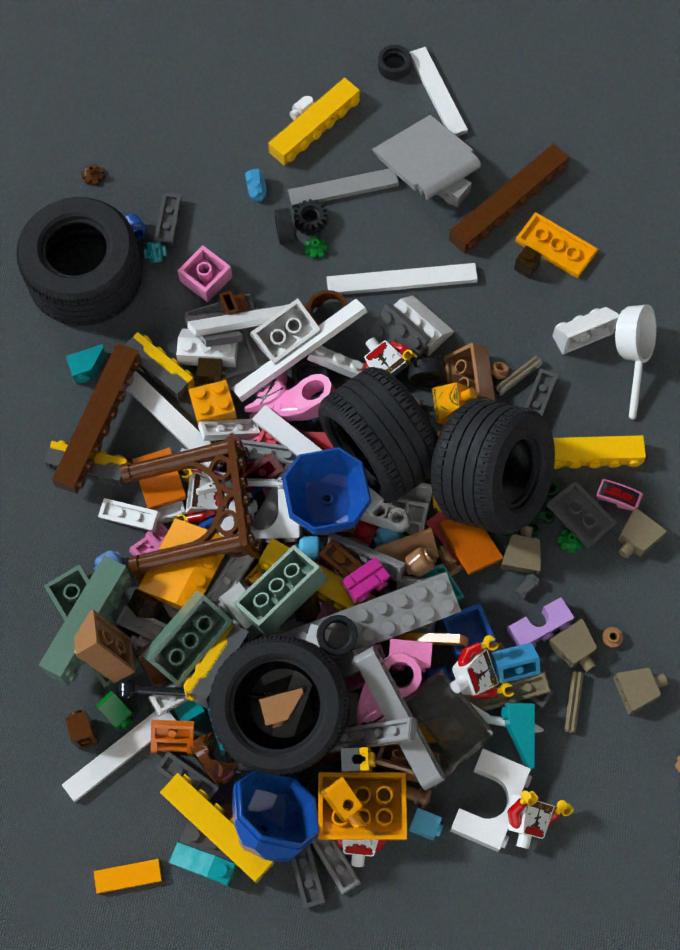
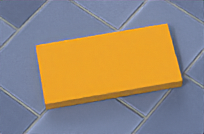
(557, 245)

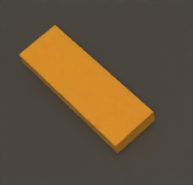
(127, 876)

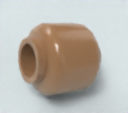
(419, 562)

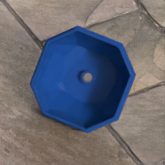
(322, 475)
(274, 816)

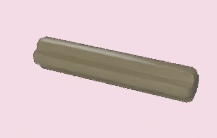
(518, 375)
(573, 702)

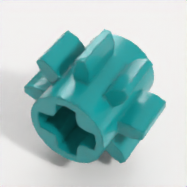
(155, 251)

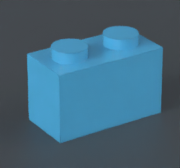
(516, 662)

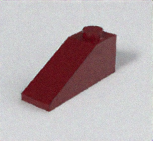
(263, 469)

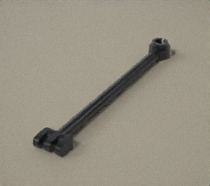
(127, 690)

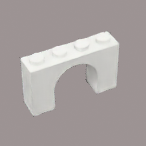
(281, 528)
(493, 831)

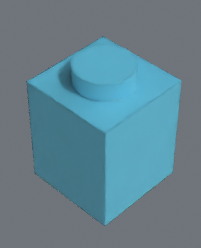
(426, 824)

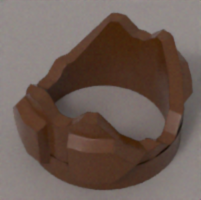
(319, 298)
(217, 771)

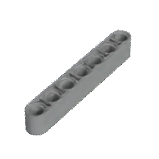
(393, 708)

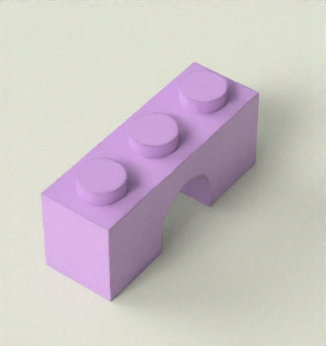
(557, 618)

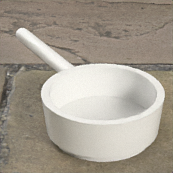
(635, 342)

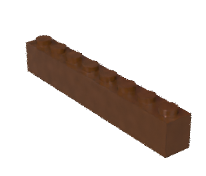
(509, 198)
(96, 419)

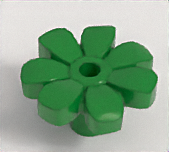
(315, 247)
(569, 541)

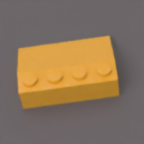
(179, 582)
(382, 802)

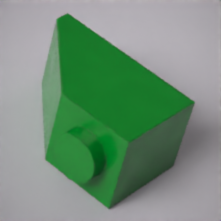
(115, 711)

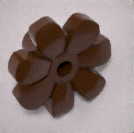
(93, 174)

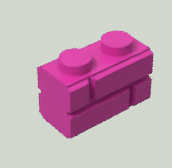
(365, 580)

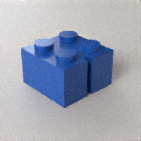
(469, 623)

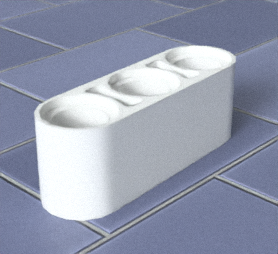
(388, 519)

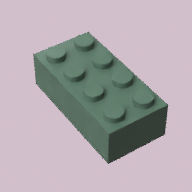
(280, 591)
(187, 638)

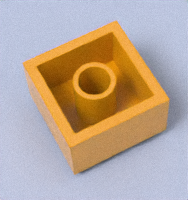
(212, 402)

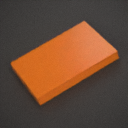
(161, 489)
(470, 545)

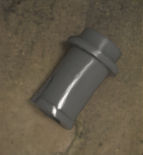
(527, 586)

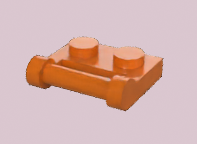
(170, 733)

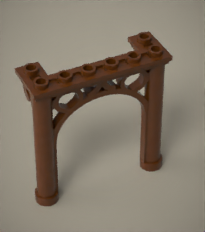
(237, 541)

